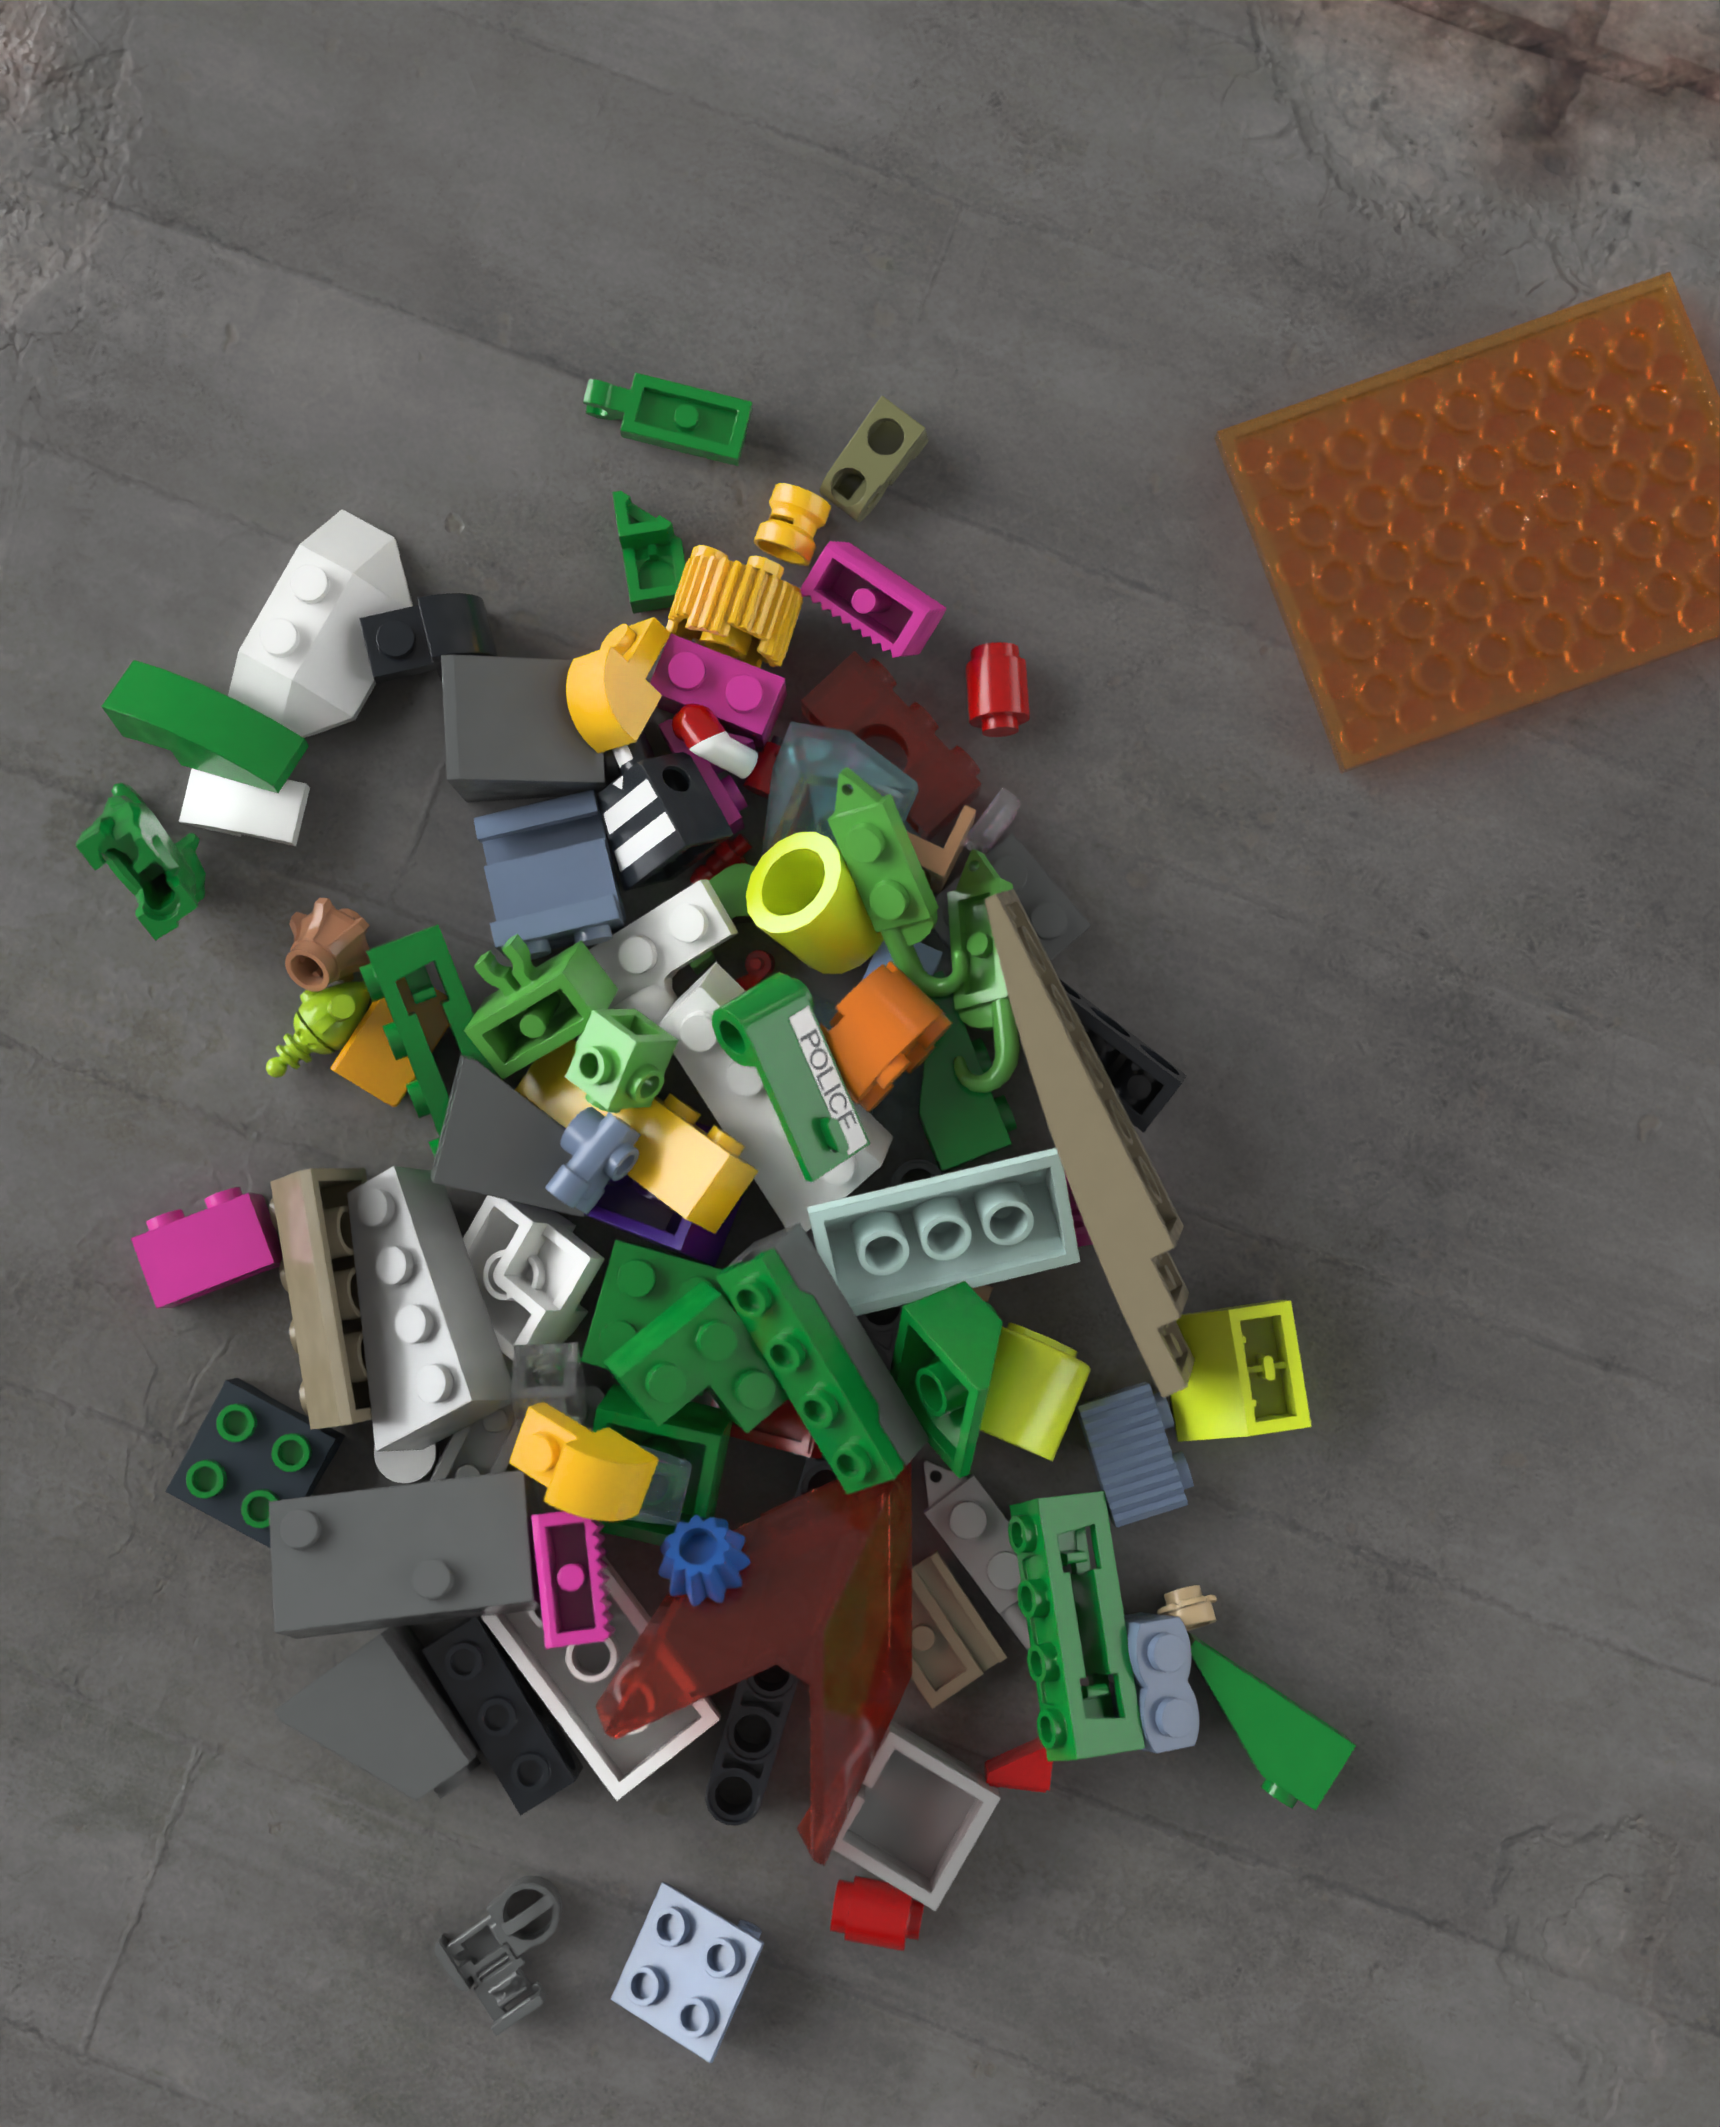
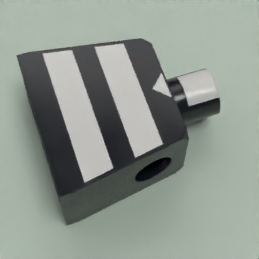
(659, 815)

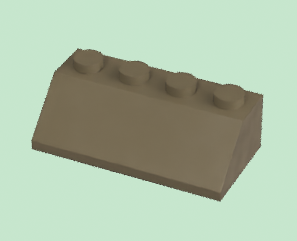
(322, 1287)

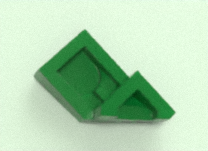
(650, 554)

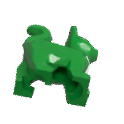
(144, 858)

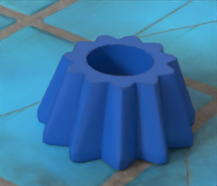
(703, 1559)

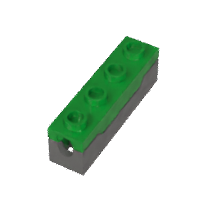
(823, 1359)

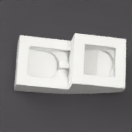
(244, 809)

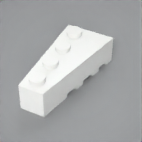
(746, 1113)

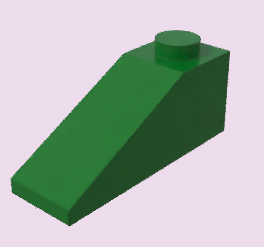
(1282, 1739)

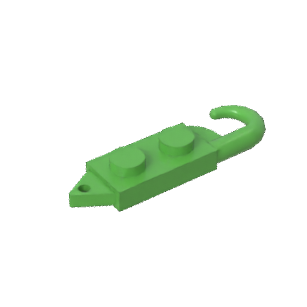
(890, 879)
(983, 996)

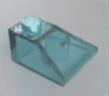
(807, 780)

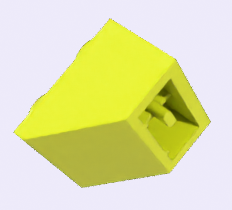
(1243, 1373)

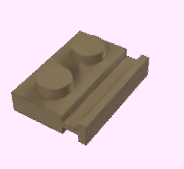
(948, 1633)

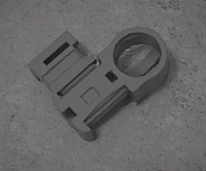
(487, 1953)

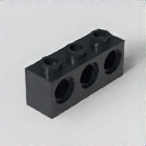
(1135, 1070)
(503, 1714)

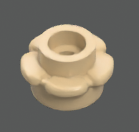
(1190, 1606)

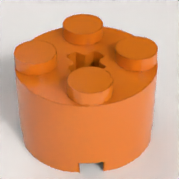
(882, 1032)

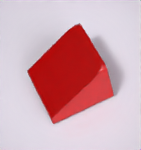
(1021, 1768)

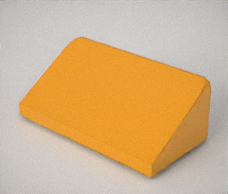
(368, 1056)

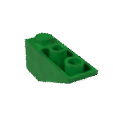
(955, 1119)

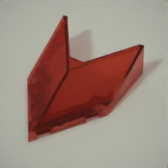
(818, 1600)

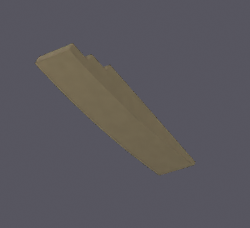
(1098, 1148)

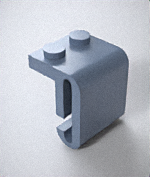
(551, 874)

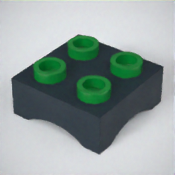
(251, 1455)

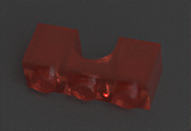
(862, 701)

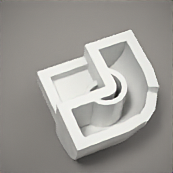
(529, 1272)

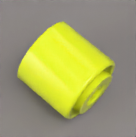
(811, 904)
(1032, 1391)

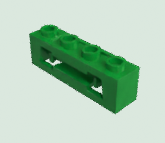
(407, 959)
(1075, 1627)

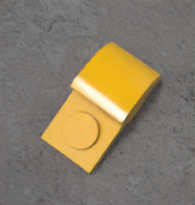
(610, 687)
(585, 1471)

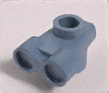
(600, 1152)

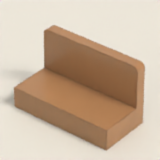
(939, 861)

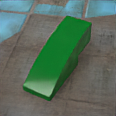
(203, 727)

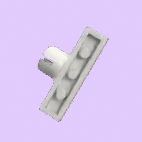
(659, 944)

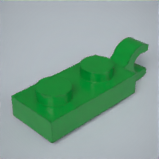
(674, 416)

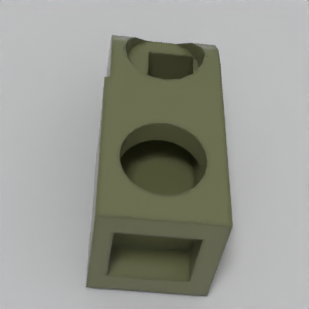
(873, 459)

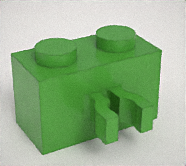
(536, 1005)

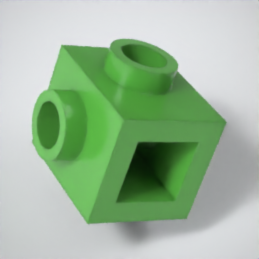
(621, 1059)

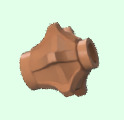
(326, 946)

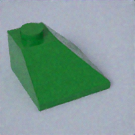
(946, 1368)

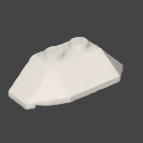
(307, 647)

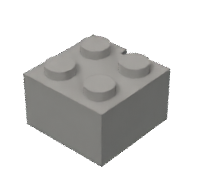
(916, 1816)

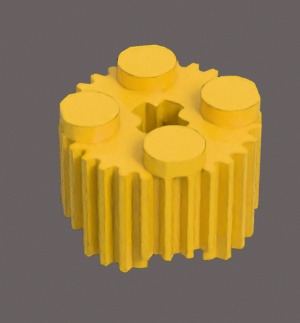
(736, 606)

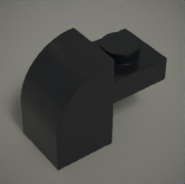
(416, 636)

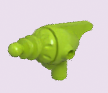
(321, 1024)

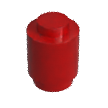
(997, 689)
(875, 1913)

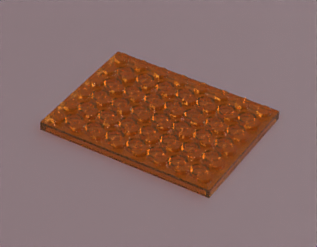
(1492, 520)

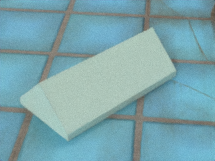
(946, 1231)

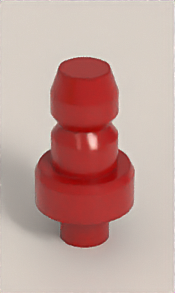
(724, 856)

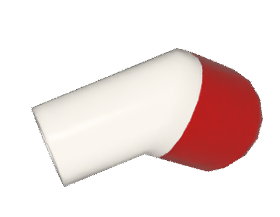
(709, 740)

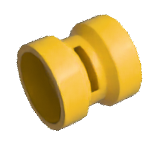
(792, 524)

